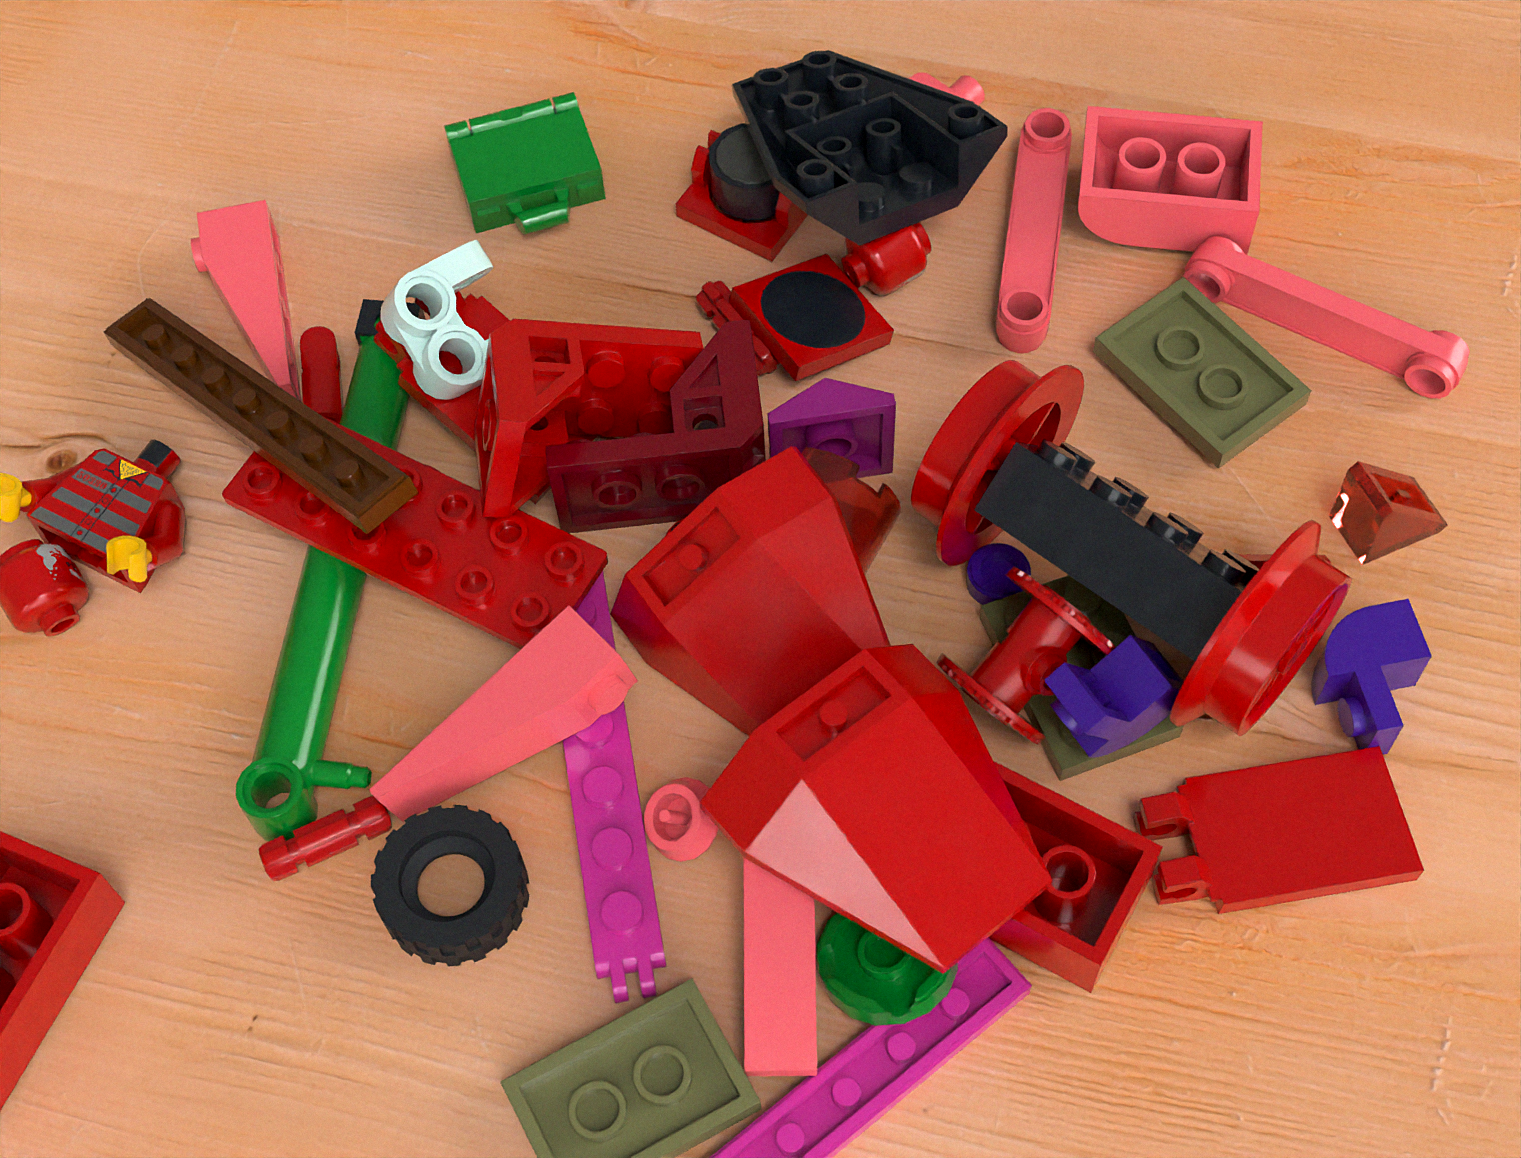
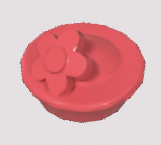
(677, 822)

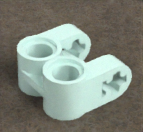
(444, 331)

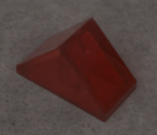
(1382, 512)

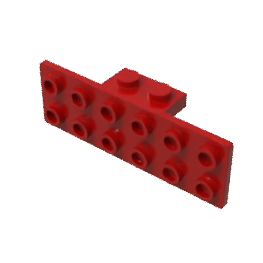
(437, 546)

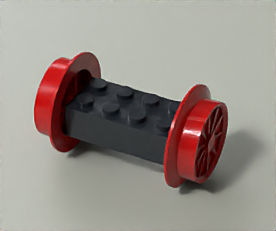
(1008, 469)

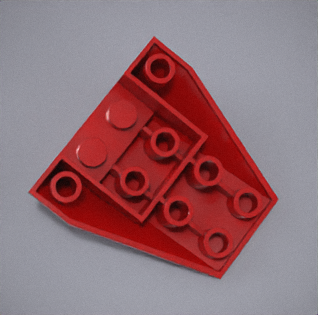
(752, 594)
(884, 807)

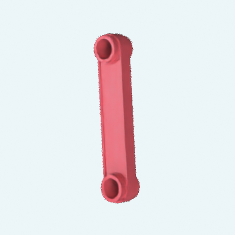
(1034, 231)
(1426, 360)

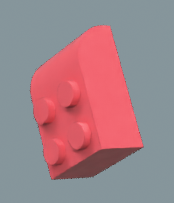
(1169, 178)

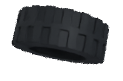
(414, 848)

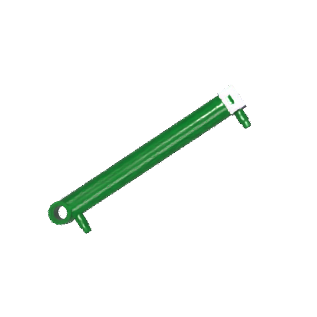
(321, 629)

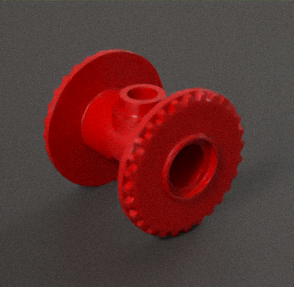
(1026, 656)

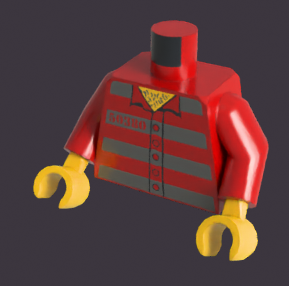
(107, 512)

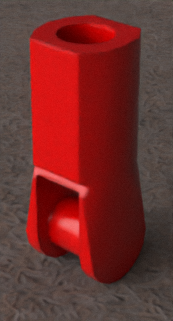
(321, 373)

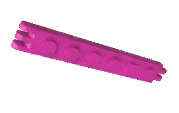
(613, 837)

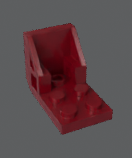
(669, 474)

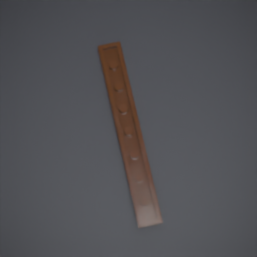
(263, 416)

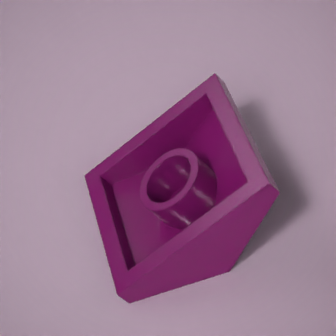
(841, 420)

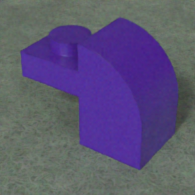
(1365, 660)
(1117, 697)

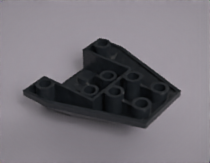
(865, 143)

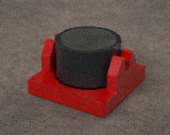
(742, 188)

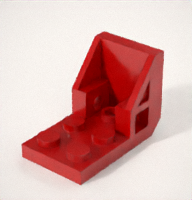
(566, 381)

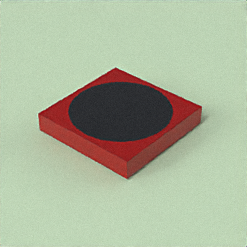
(811, 316)

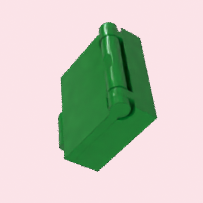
(526, 165)

